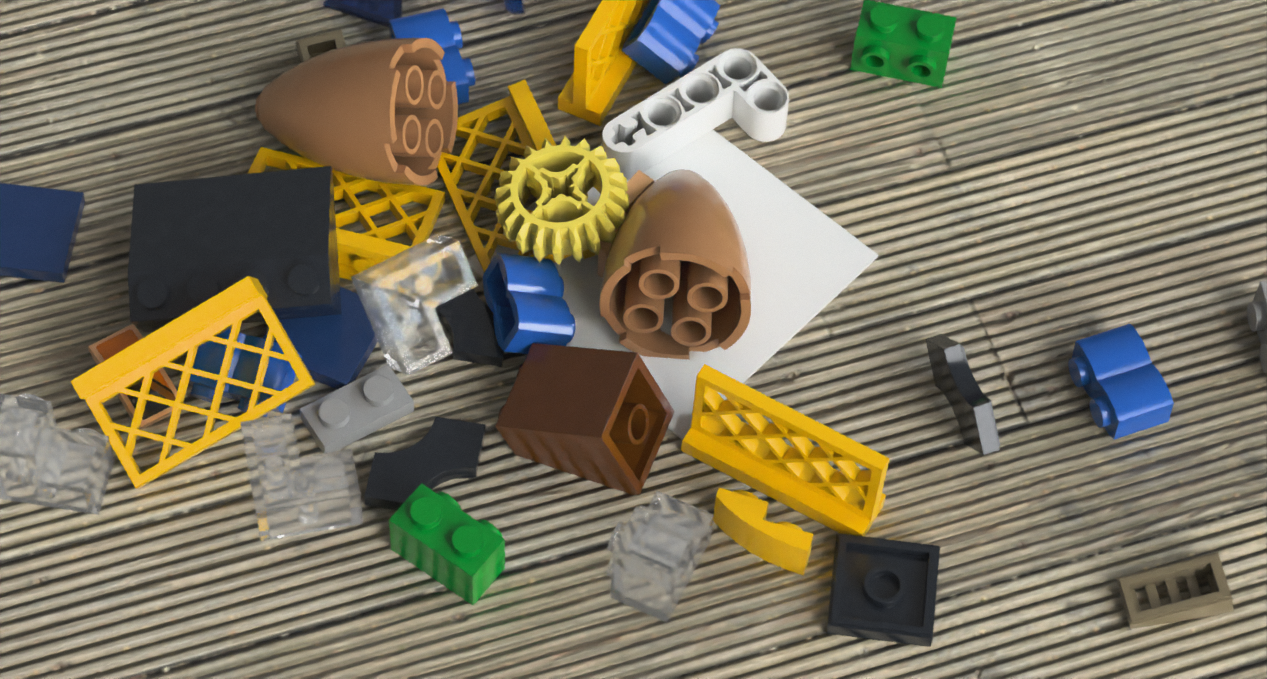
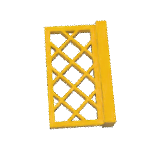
(599, 61)
(531, 130)
(367, 249)
(172, 342)
(762, 459)

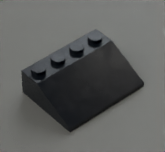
(217, 230)

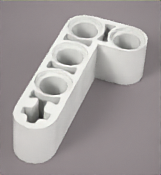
(641, 143)

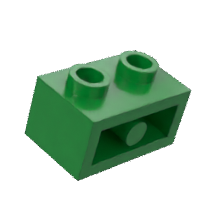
(903, 43)
(448, 543)

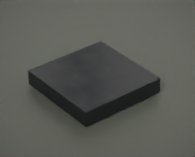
(883, 590)

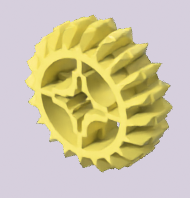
(562, 217)

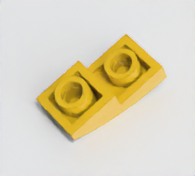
(744, 520)

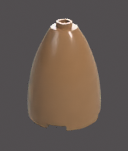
(367, 110)
(682, 245)

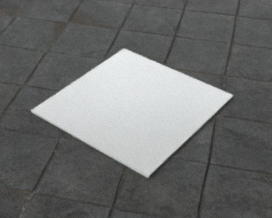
(794, 262)

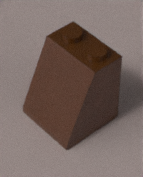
(587, 414)

